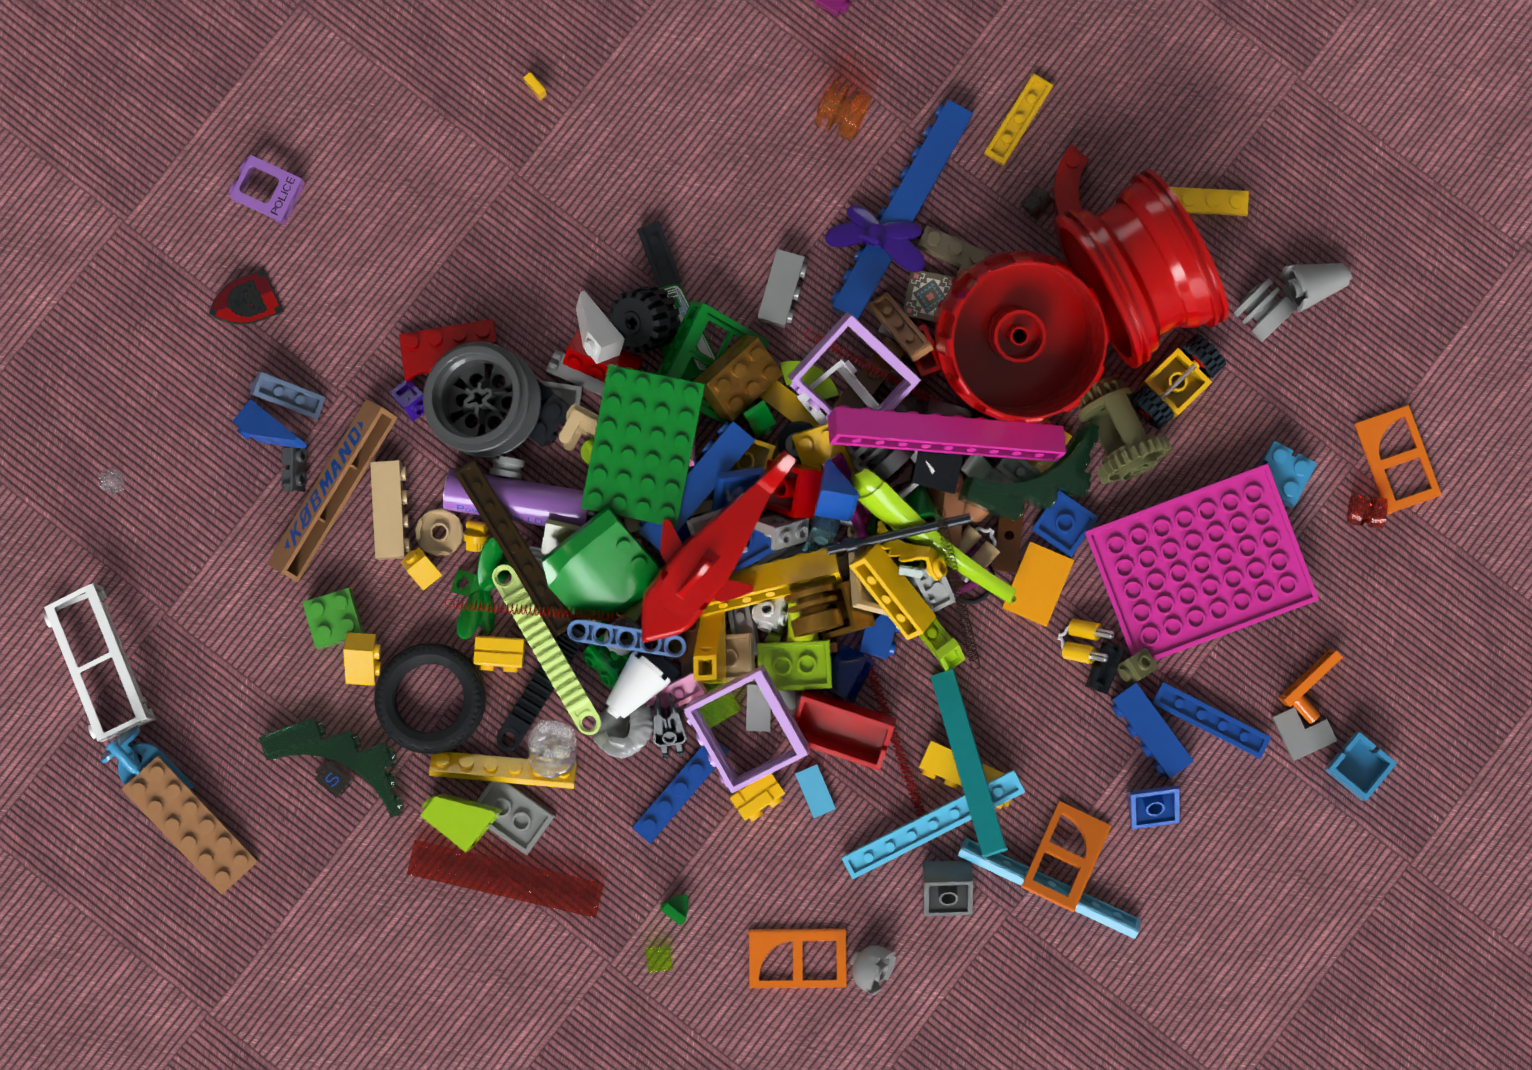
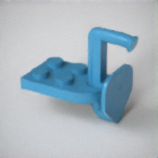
(128, 756)

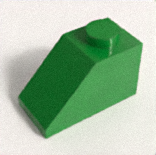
(758, 418)

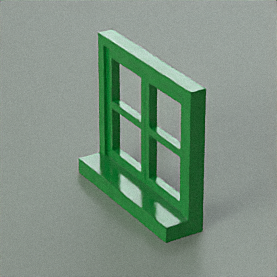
(687, 338)

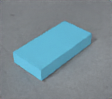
(815, 791)

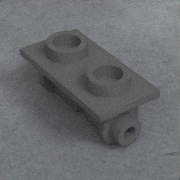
(295, 478)

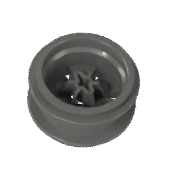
(444, 399)

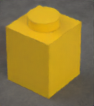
(420, 568)

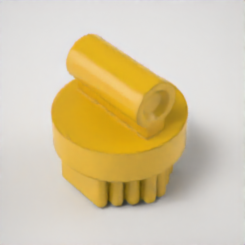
(476, 535)

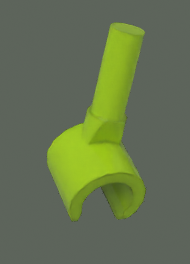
(775, 636)

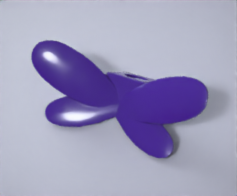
(890, 236)

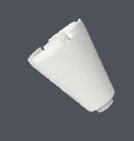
(635, 686)

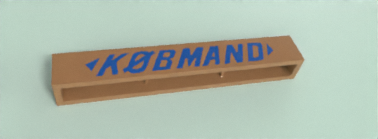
(332, 490)

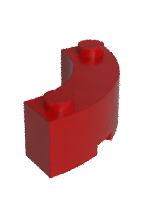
(1066, 181)

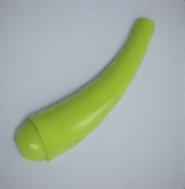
(897, 514)

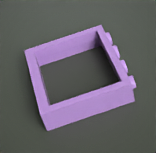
(895, 397)
(716, 755)

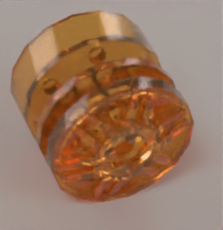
(842, 110)

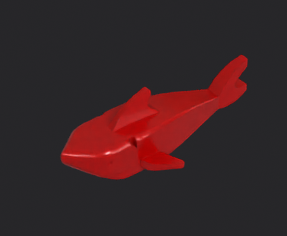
(701, 565)

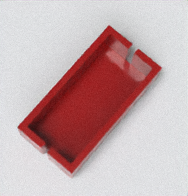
(844, 728)

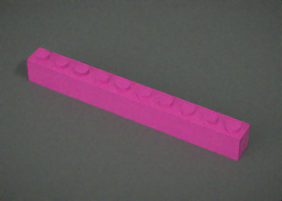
(945, 434)

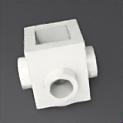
(770, 615)

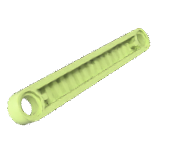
(547, 651)

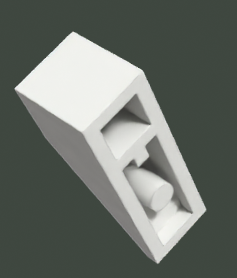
(597, 333)

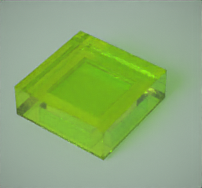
(659, 959)

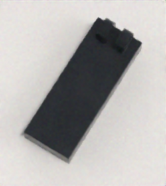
(659, 254)

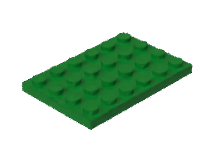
(642, 445)

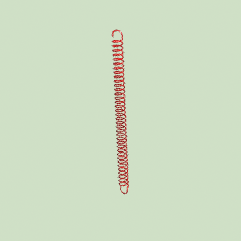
(869, 368)
(539, 612)
(904, 759)

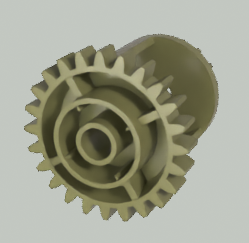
(1120, 432)

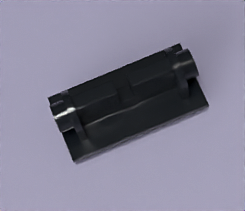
(1104, 672)

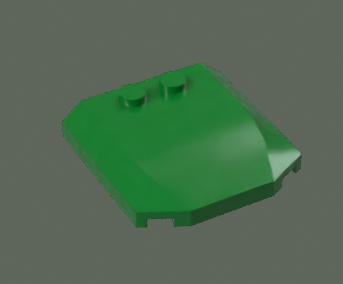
(599, 568)

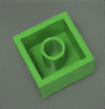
(332, 618)

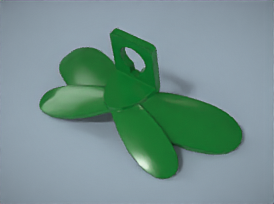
(479, 589)

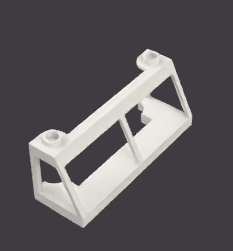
(847, 371)
(96, 595)

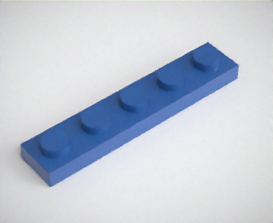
(1211, 720)
(675, 795)

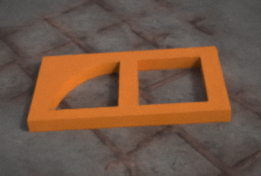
(1370, 435)
(1094, 835)
(764, 940)

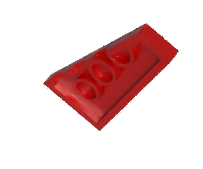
(424, 348)

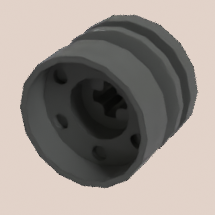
(884, 460)

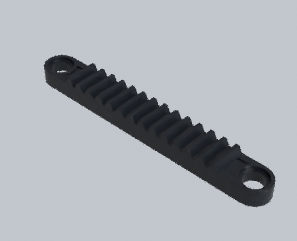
(537, 693)

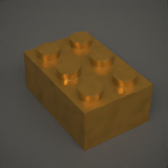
(739, 377)

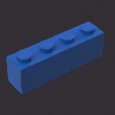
(1151, 730)

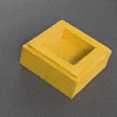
(536, 87)

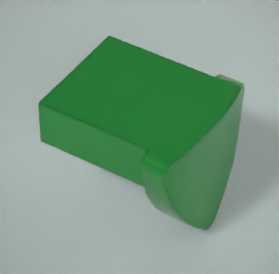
(676, 908)

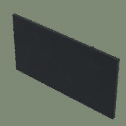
(946, 465)

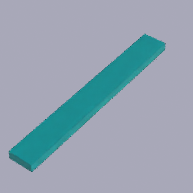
(968, 763)

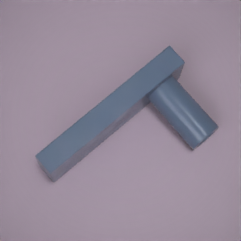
(287, 395)

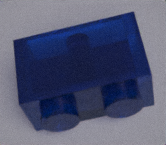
(849, 672)

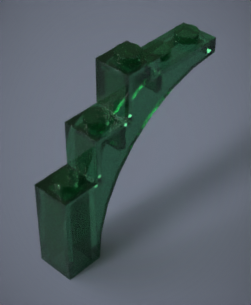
(1066, 475)
(370, 764)

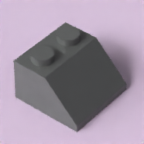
(947, 888)

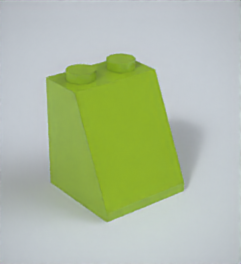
(459, 818)

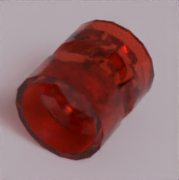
(1363, 510)

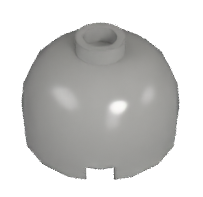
(871, 967)

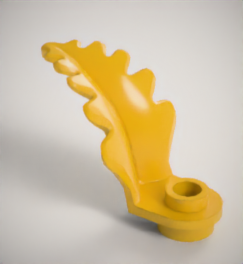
(935, 566)

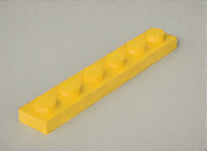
(495, 770)

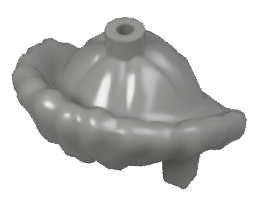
(624, 735)

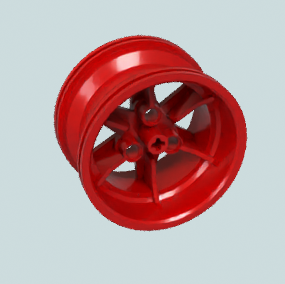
(1144, 266)

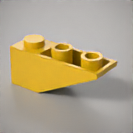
(710, 650)

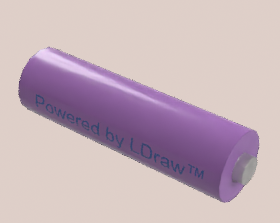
(523, 500)

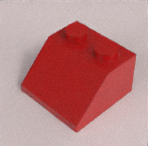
(796, 493)

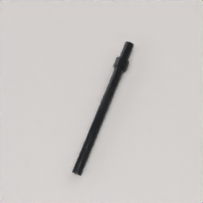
(852, 544)

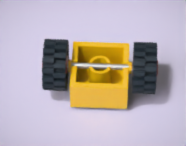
(1177, 381)

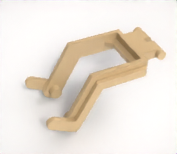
(578, 422)

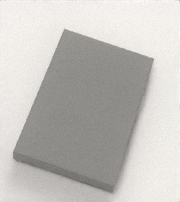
(522, 818)

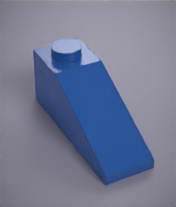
(262, 427)

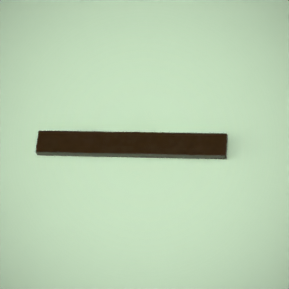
(512, 544)

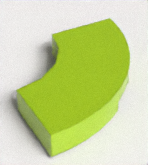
(825, 389)

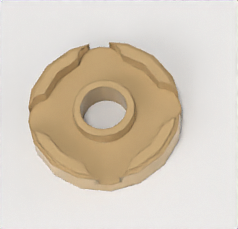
(453, 536)

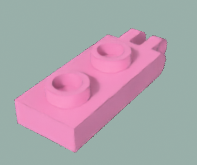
(683, 690)

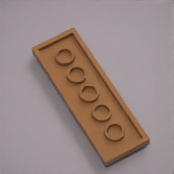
(189, 824)

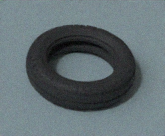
(387, 688)

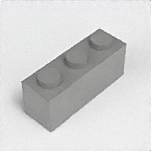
(782, 289)

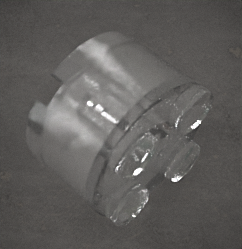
(552, 748)

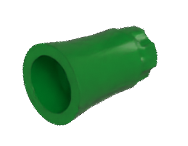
(922, 504)

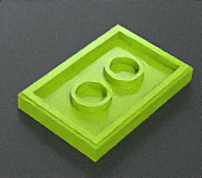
(797, 664)

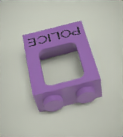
(283, 198)

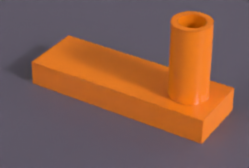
(1295, 693)

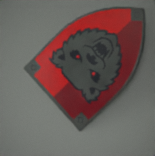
(246, 300)

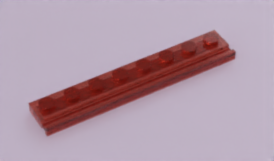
(505, 878)

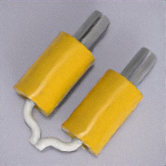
(1082, 652)

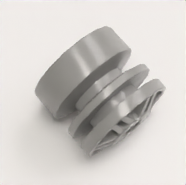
(1265, 309)

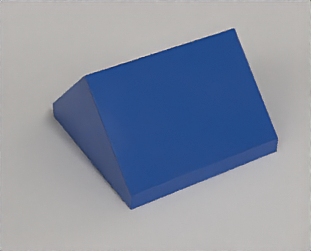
(835, 495)
(1154, 807)

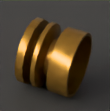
(813, 610)

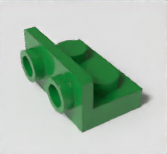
(604, 662)

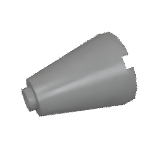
(1313, 282)

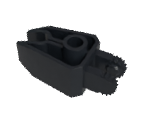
(669, 727)

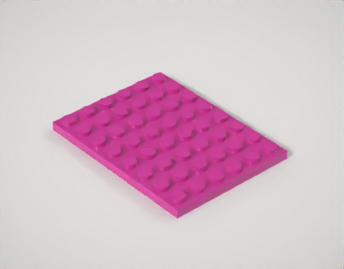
(1202, 564)

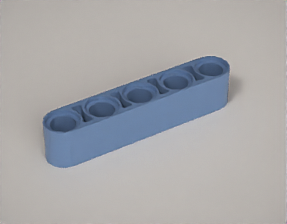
(615, 638)

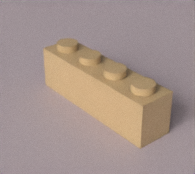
(388, 510)

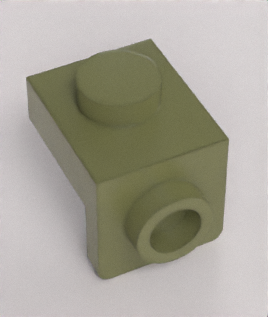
(1137, 667)

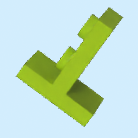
(942, 646)

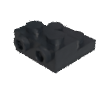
(551, 417)

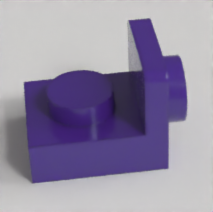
(409, 398)

